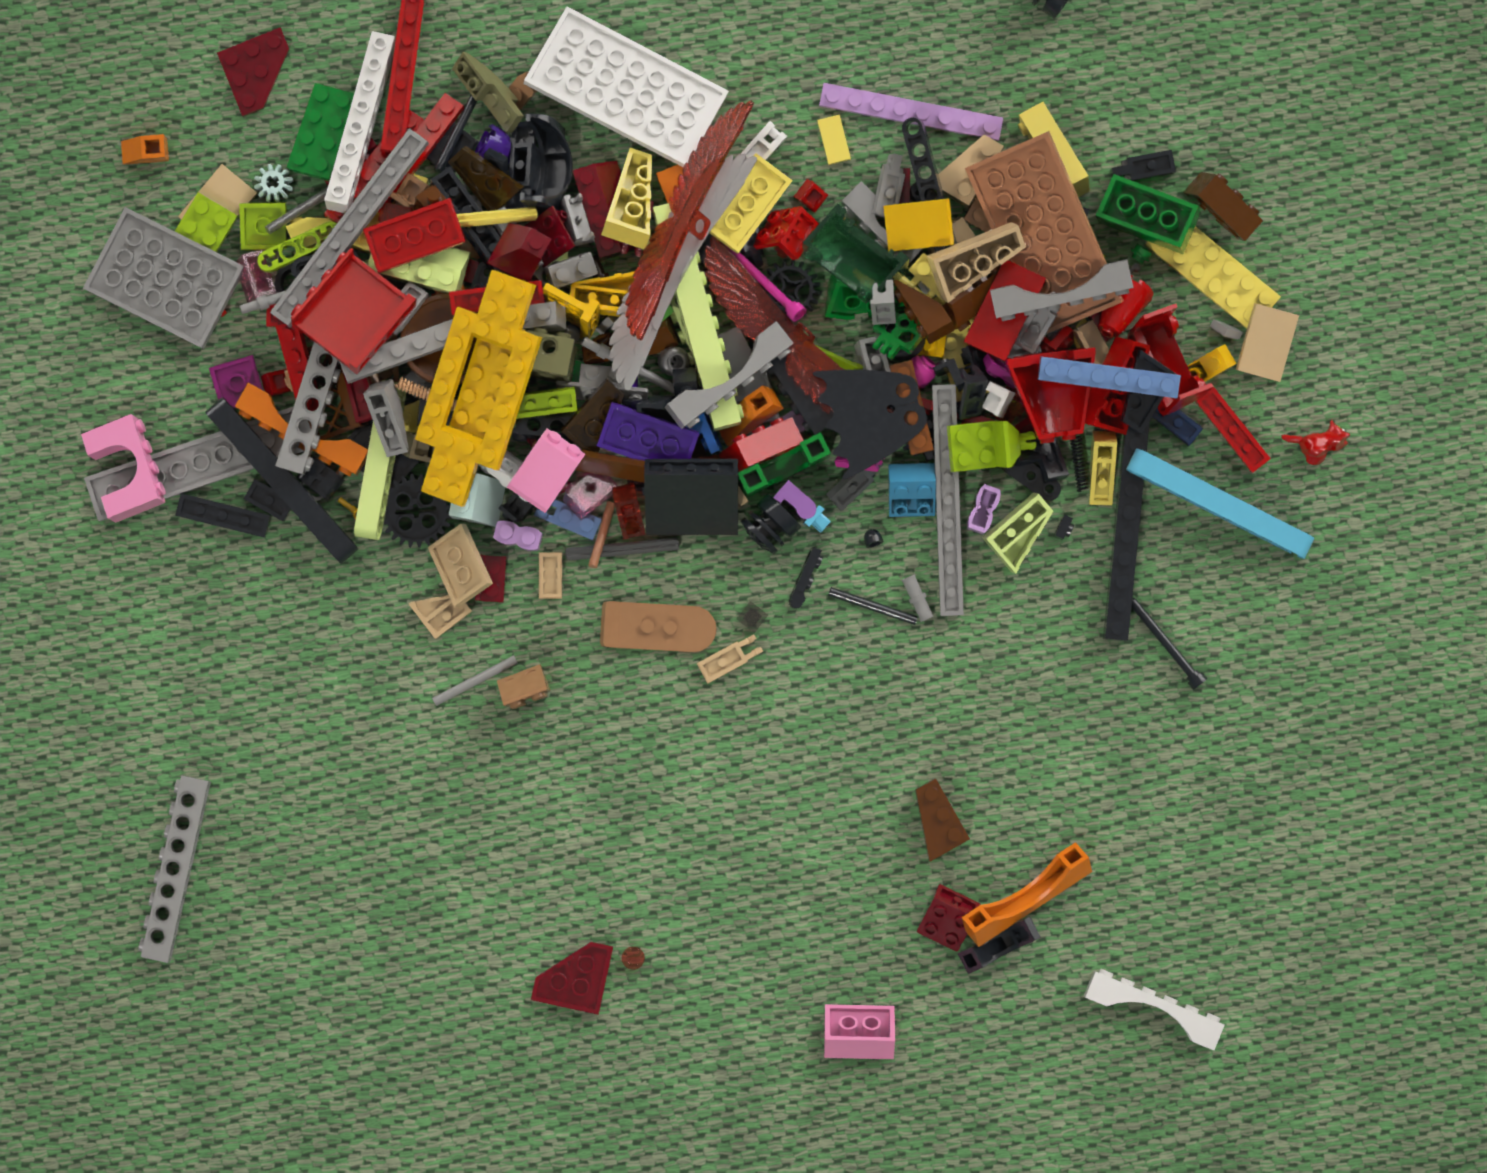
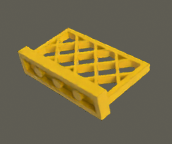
(577, 313)

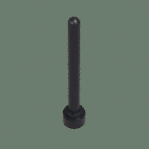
(1194, 676)

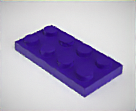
(645, 436)

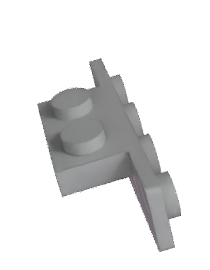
(593, 376)

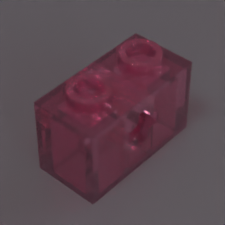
(254, 280)
(584, 503)

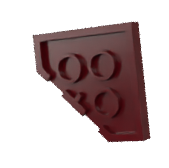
(254, 68)
(576, 980)

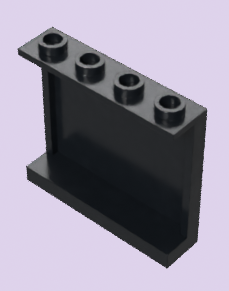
(691, 496)

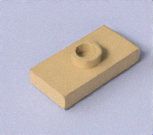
(550, 575)

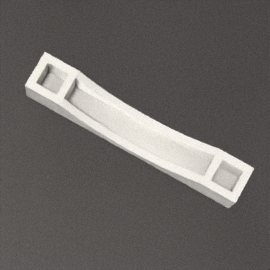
(1108, 991)

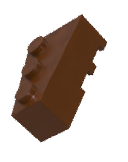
(1224, 204)
(939, 821)

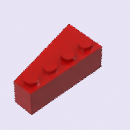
(1106, 405)

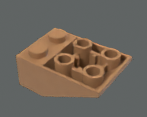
(523, 686)

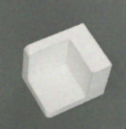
(998, 399)

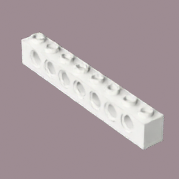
(360, 122)

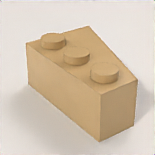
(954, 177)

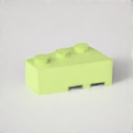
(1018, 531)

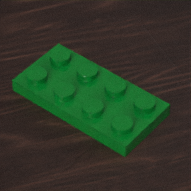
(320, 132)

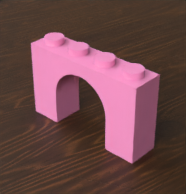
(145, 489)

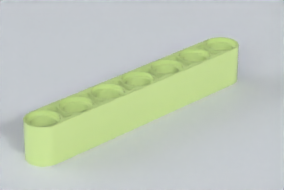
(375, 485)

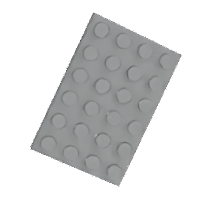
(164, 278)

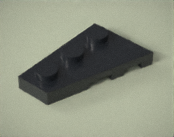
(1141, 407)

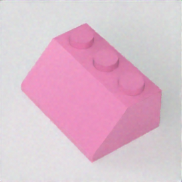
(859, 1032)

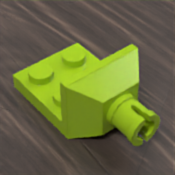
(986, 445)

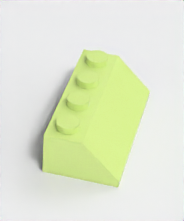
(436, 272)

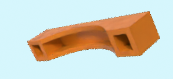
(260, 406)
(993, 918)

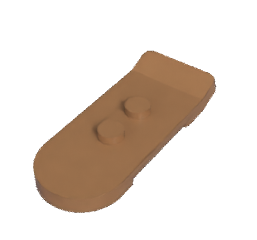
(656, 627)

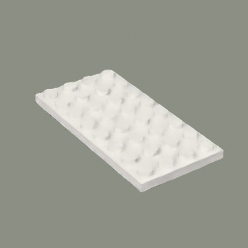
(625, 87)

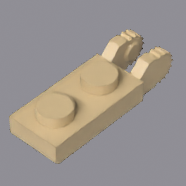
(727, 659)

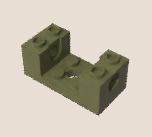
(558, 364)

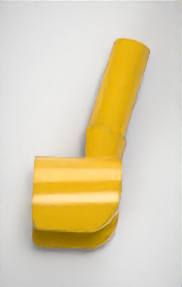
(351, 508)

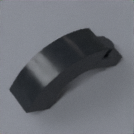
(1014, 937)

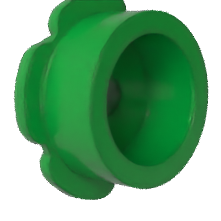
(1141, 253)

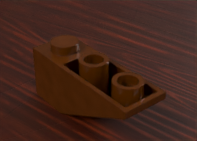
(927, 313)

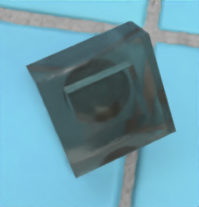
(752, 617)

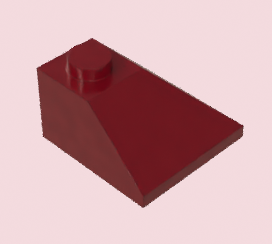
(519, 251)

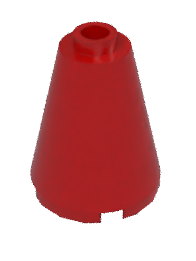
(1118, 317)

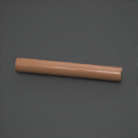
(601, 536)

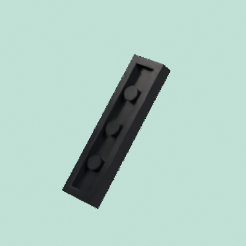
(223, 515)

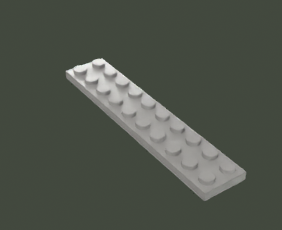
(189, 464)

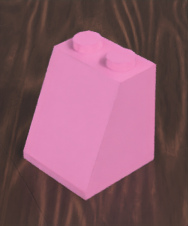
(546, 470)

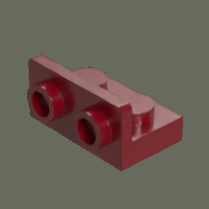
(496, 569)

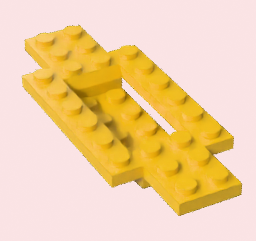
(489, 391)

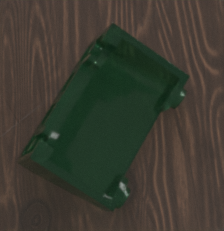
(853, 255)

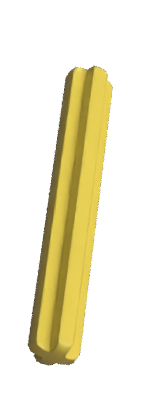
(497, 217)

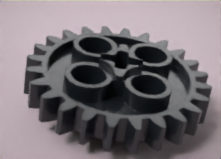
(417, 531)

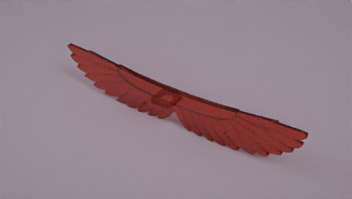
(670, 235)
(756, 312)

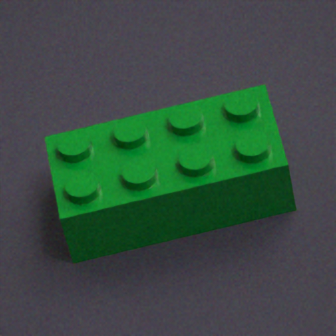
(1148, 214)

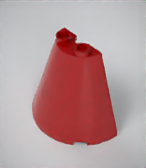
(1051, 406)

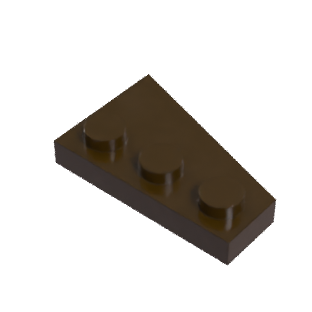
(484, 179)
(587, 423)

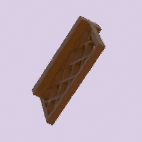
(345, 402)

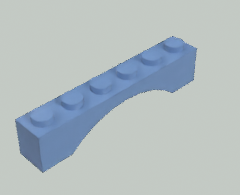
(1108, 377)

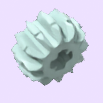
(272, 191)

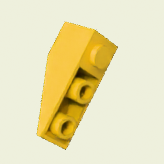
(1212, 363)

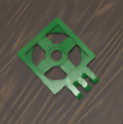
(892, 340)

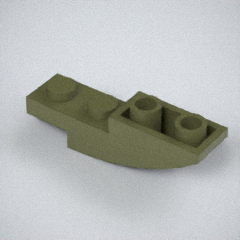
(490, 89)

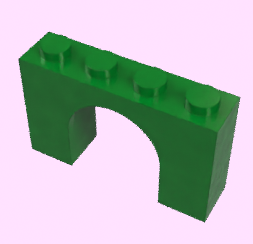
(784, 466)

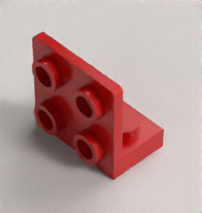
(787, 230)

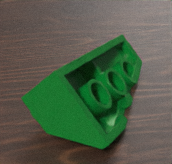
(844, 302)

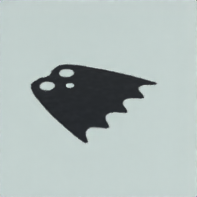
(862, 416)

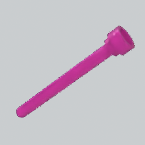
(794, 310)

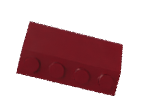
(598, 186)

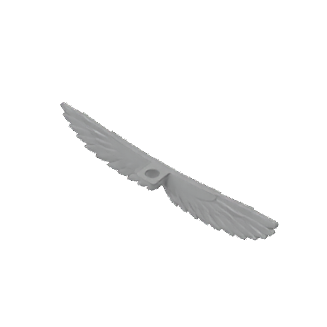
(627, 350)

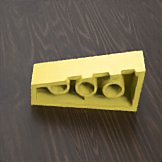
(1038, 121)
(630, 208)

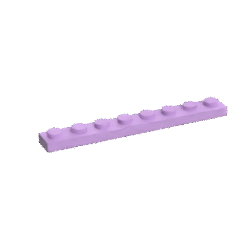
(900, 109)

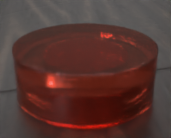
(633, 957)

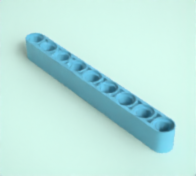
(1219, 503)

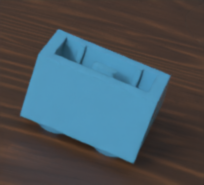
(911, 489)

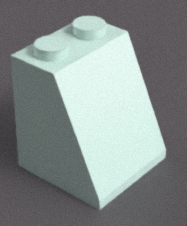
(482, 503)

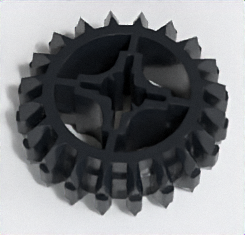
(798, 284)

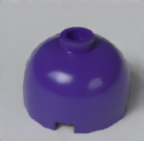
(495, 139)

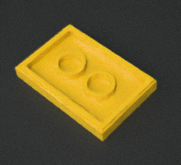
(918, 225)

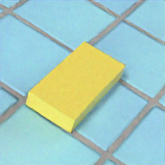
(834, 139)

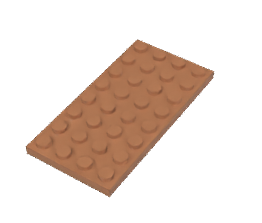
(1036, 193)

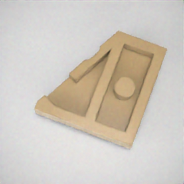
(439, 614)

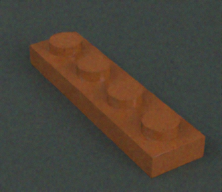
(922, 441)

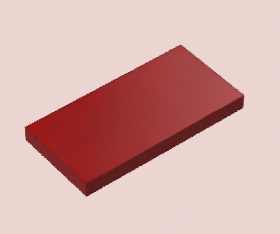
(414, 235)
(992, 333)

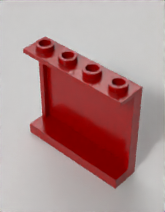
(352, 311)

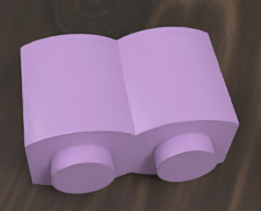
(985, 502)
(511, 534)

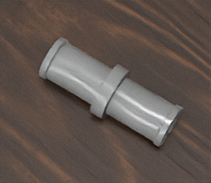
(917, 597)

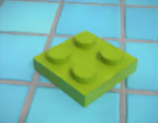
(206, 222)
(253, 222)

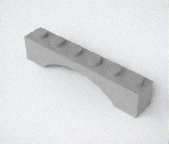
(1013, 299)
(692, 403)

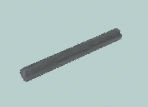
(624, 548)

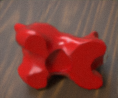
(1318, 444)

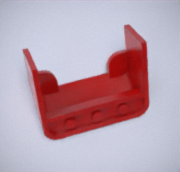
(1159, 331)

